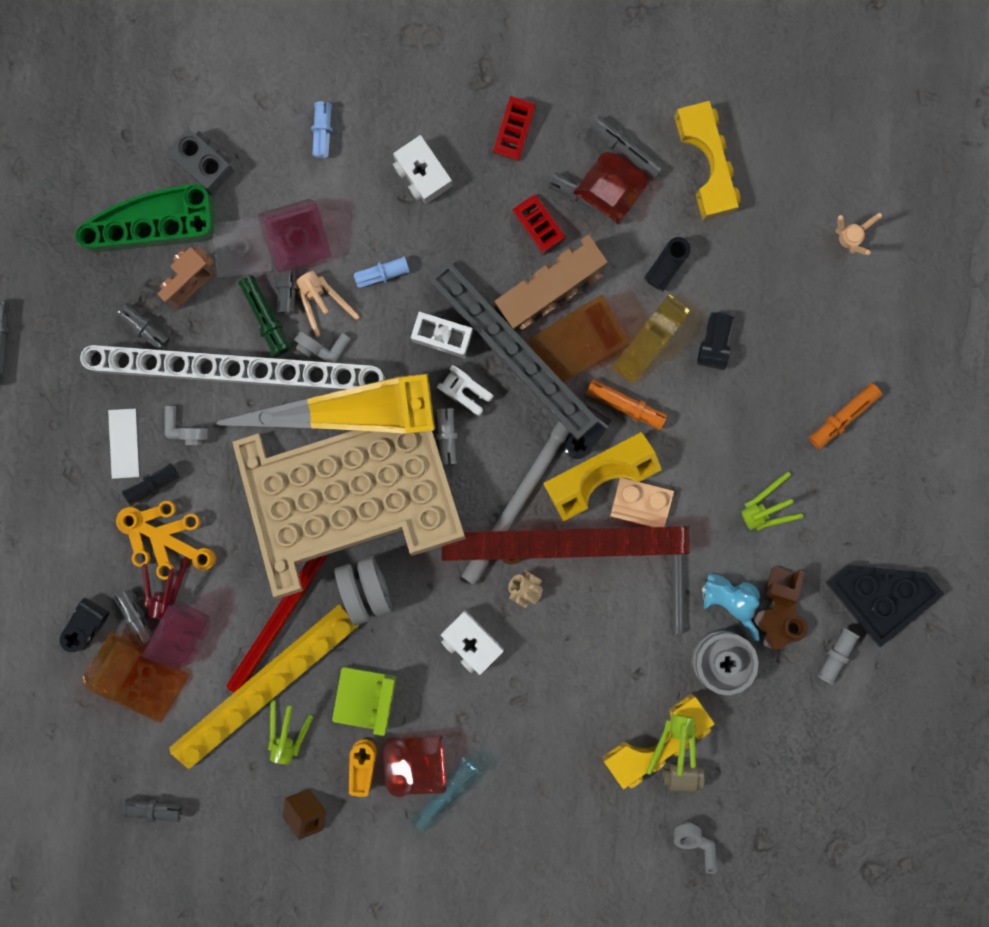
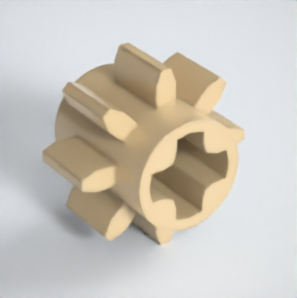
(525, 589)

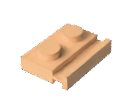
(641, 503)

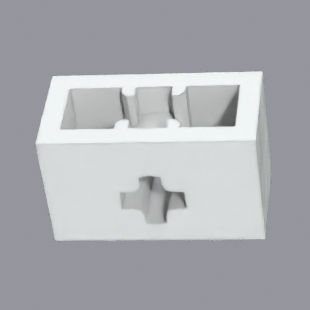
(416, 155)
(441, 334)
(486, 649)

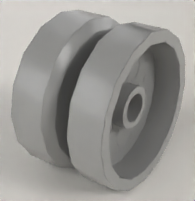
(360, 591)
(736, 674)

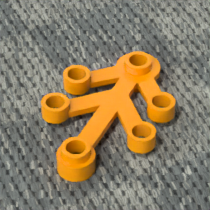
(161, 537)

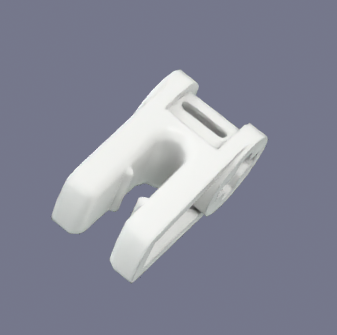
(456, 393)

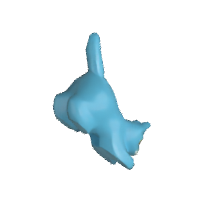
(738, 600)

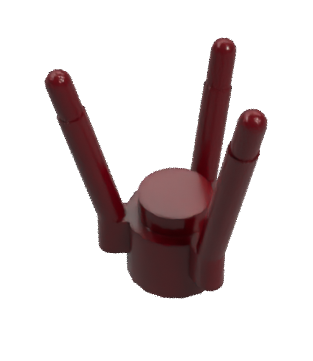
(161, 600)

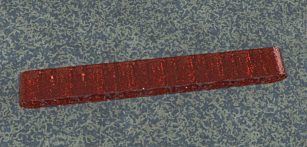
(569, 543)

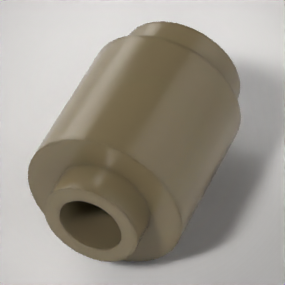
(690, 781)

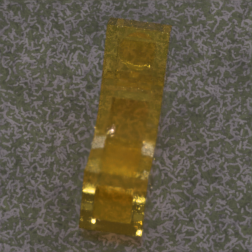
(651, 339)

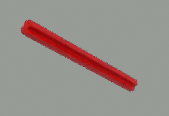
(273, 626)

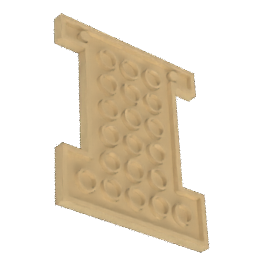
(344, 496)

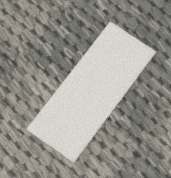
(123, 443)

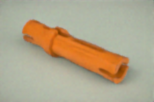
(627, 405)
(835, 424)

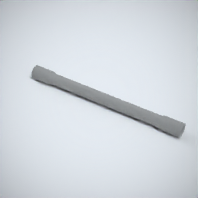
(558, 437)

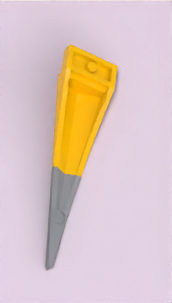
(381, 406)

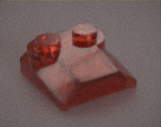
(612, 186)
(414, 765)

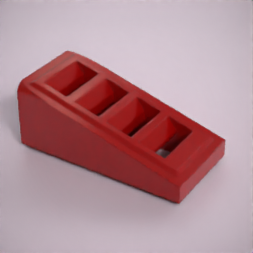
(521, 105)
(550, 243)

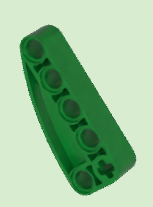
(151, 209)

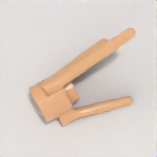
(854, 234)
(311, 288)

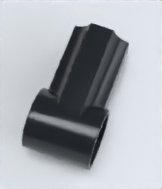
(666, 265)
(714, 349)

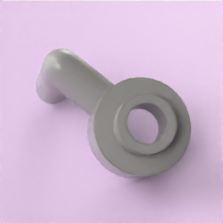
(308, 346)
(192, 436)
(690, 837)

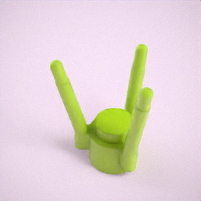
(756, 516)
(683, 729)
(282, 747)

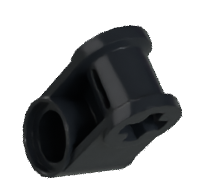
(589, 438)
(86, 622)

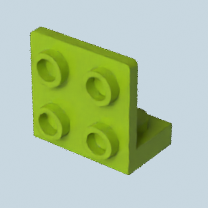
(364, 699)

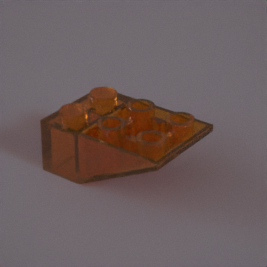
(580, 339)
(132, 680)

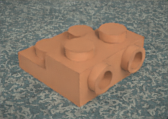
(193, 271)

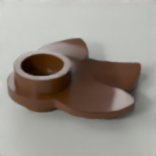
(776, 623)

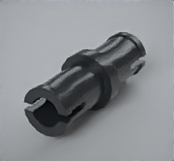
(151, 484)

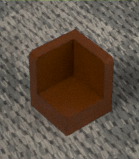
(784, 586)
(304, 814)

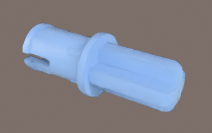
(321, 129)
(381, 272)

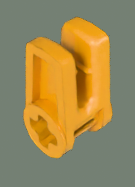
(361, 769)

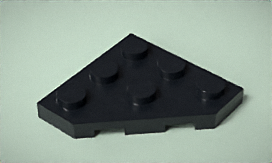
(883, 598)

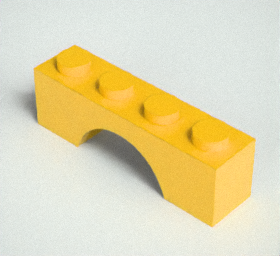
(698, 127)
(628, 459)
(631, 763)

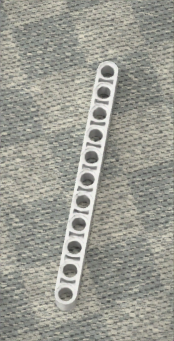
(221, 363)

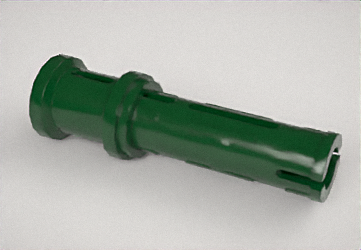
(270, 328)

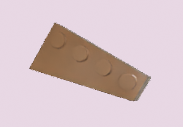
(551, 285)

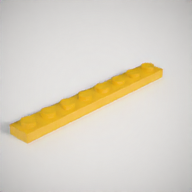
(263, 687)

